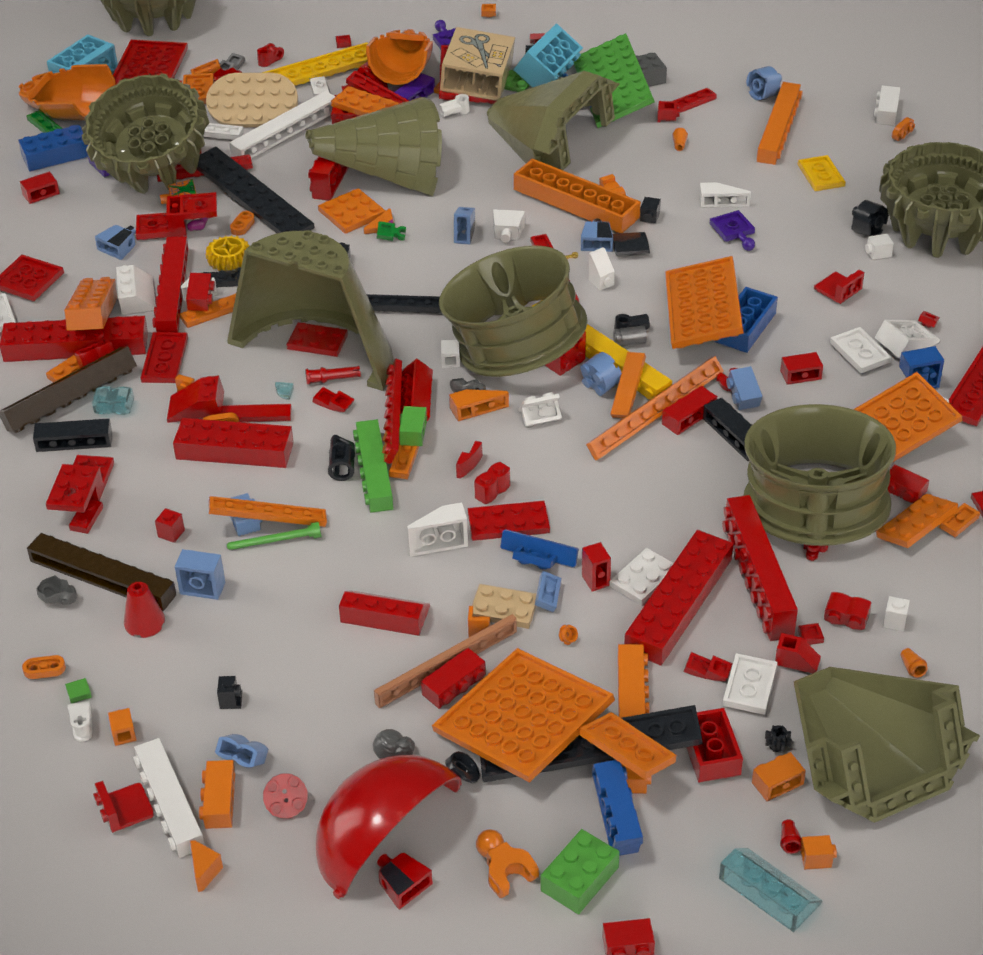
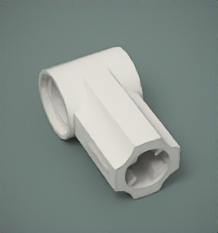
(458, 105)

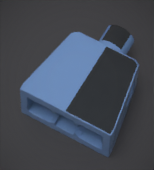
(464, 220)
(597, 235)
(116, 241)

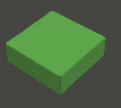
(78, 690)

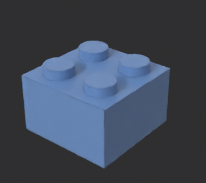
(200, 574)

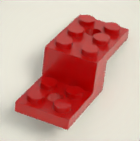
(174, 221)
(80, 483)

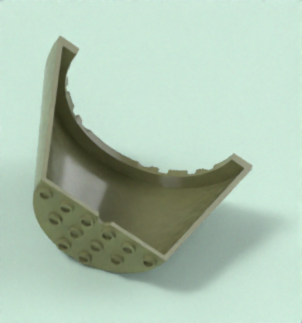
(306, 279)

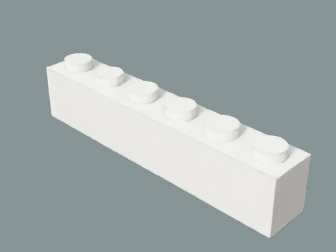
(168, 796)

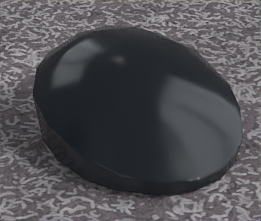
(463, 766)

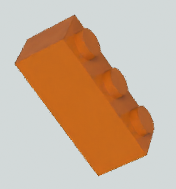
(218, 794)

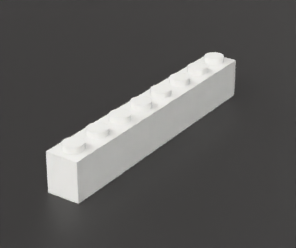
(283, 126)

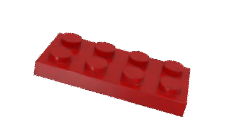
(524, 517)

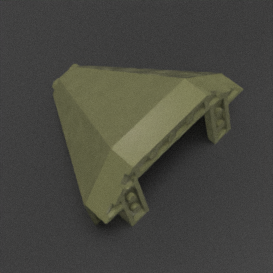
(536, 118)
(881, 738)

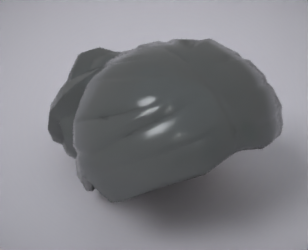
(460, 384)
(55, 590)
(392, 743)

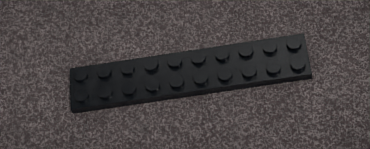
(251, 192)
(670, 728)

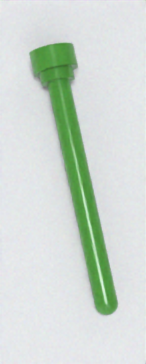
(312, 531)

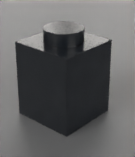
(650, 210)

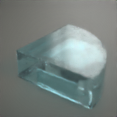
(284, 390)

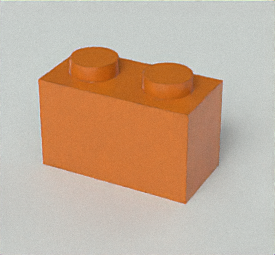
(778, 776)

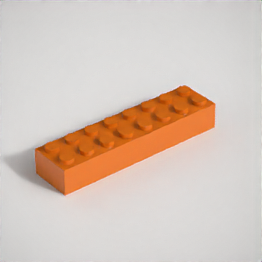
(576, 195)

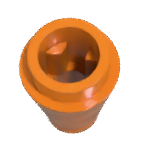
(679, 137)
(914, 663)

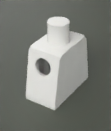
(508, 224)

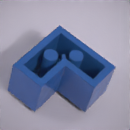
(926, 362)

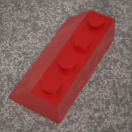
(416, 386)
(383, 612)

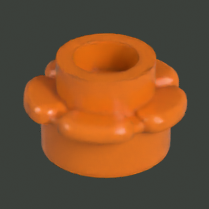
(568, 634)

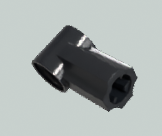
(625, 321)

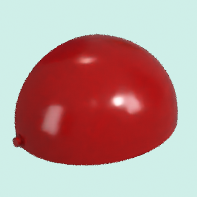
(368, 809)

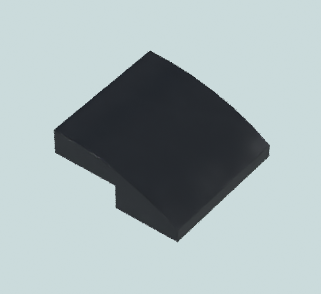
(630, 243)

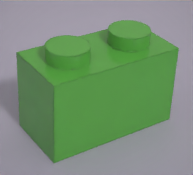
(412, 426)

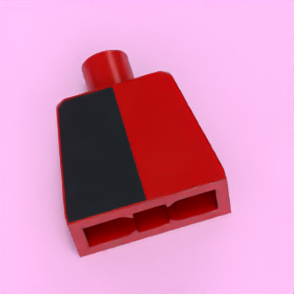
(403, 878)

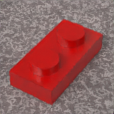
(82, 521)

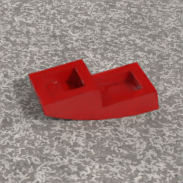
(336, 402)
(468, 461)
(713, 669)

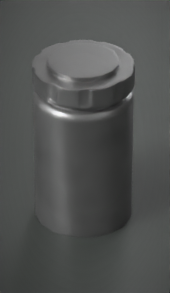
(630, 335)

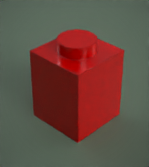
(169, 525)

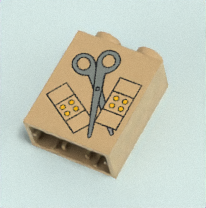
(477, 63)

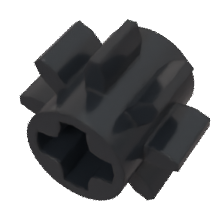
(778, 738)

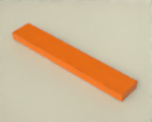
(266, 511)

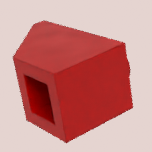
(796, 654)

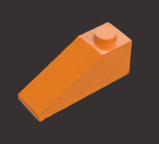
(473, 403)

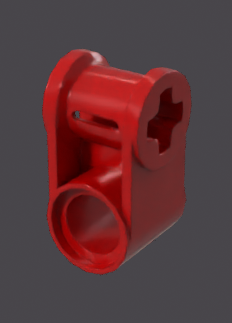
(269, 54)

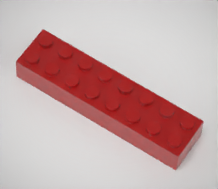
(53, 341)
(760, 567)
(680, 595)

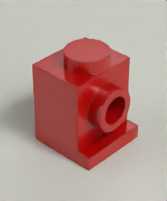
(668, 111)

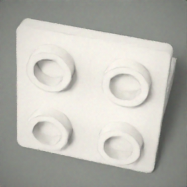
(540, 410)

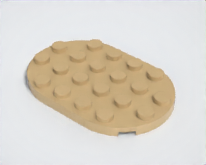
(250, 98)

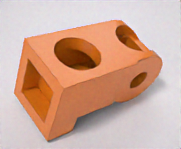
(610, 183)

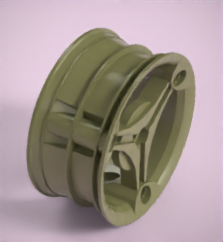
(523, 335)
(816, 503)

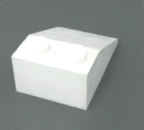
(904, 336)
(439, 531)

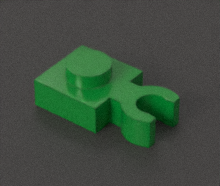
(388, 230)

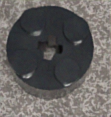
(869, 218)

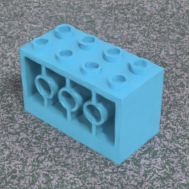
(85, 52)
(549, 57)

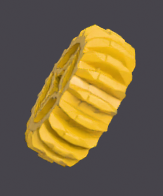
(226, 253)

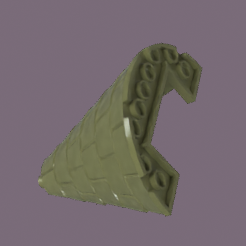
(389, 143)

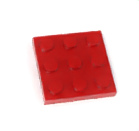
(29, 277)

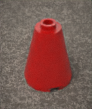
(142, 611)

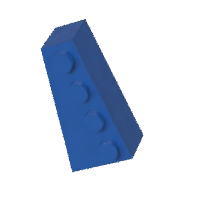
(617, 807)

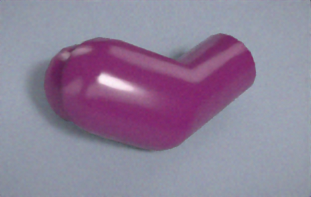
(197, 225)

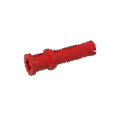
(324, 374)

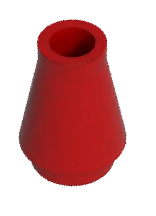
(790, 837)

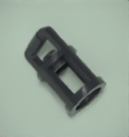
(341, 453)

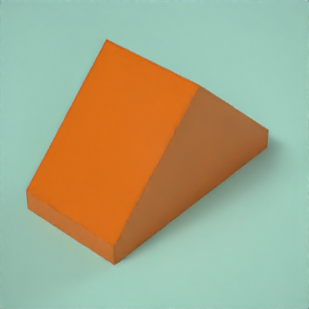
(206, 864)

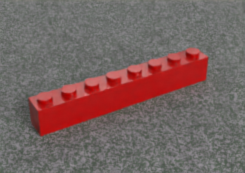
(170, 281)

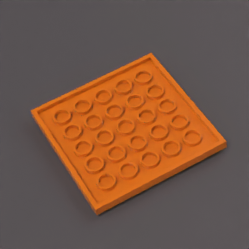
(523, 714)

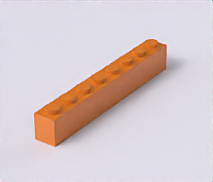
(779, 123)
(632, 697)

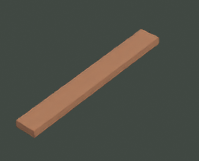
(412, 679)

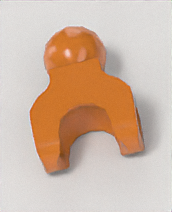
(504, 861)

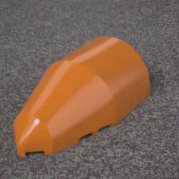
(399, 56)
(67, 92)

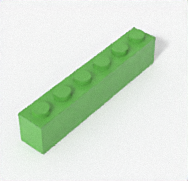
(373, 466)

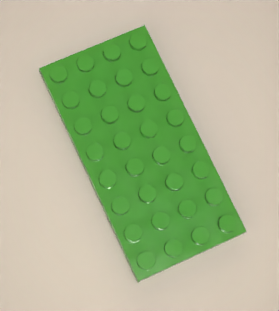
(618, 63)

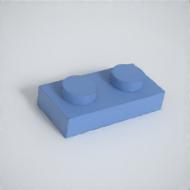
(548, 591)

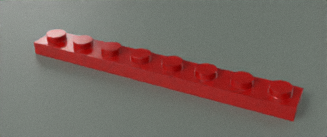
(392, 412)

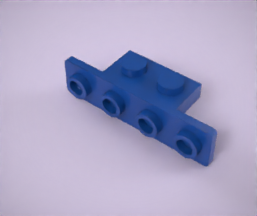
(538, 551)

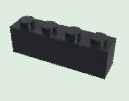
(727, 424)
(72, 435)

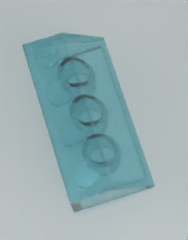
(768, 888)

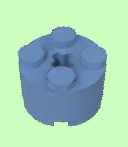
(763, 83)
(600, 373)

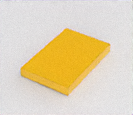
(821, 173)

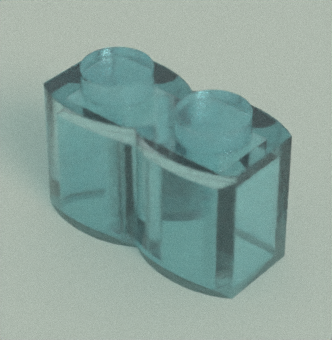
(113, 400)

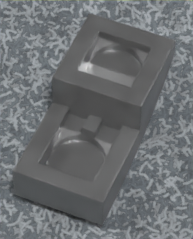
(234, 61)

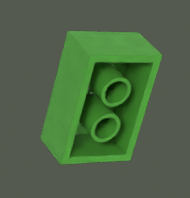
(579, 871)

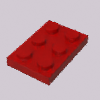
(317, 339)

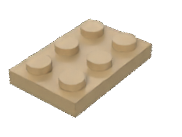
(502, 602)

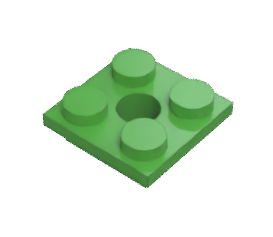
(515, 82)

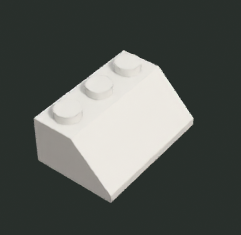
(135, 290)

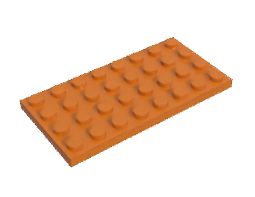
(703, 302)

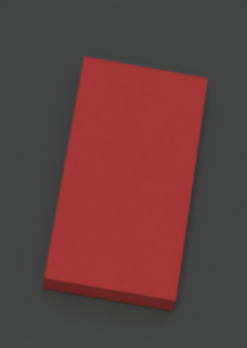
(164, 357)

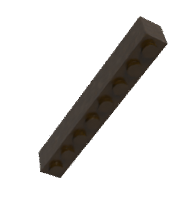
(67, 389)
(97, 568)

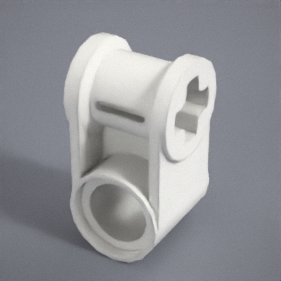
(81, 720)

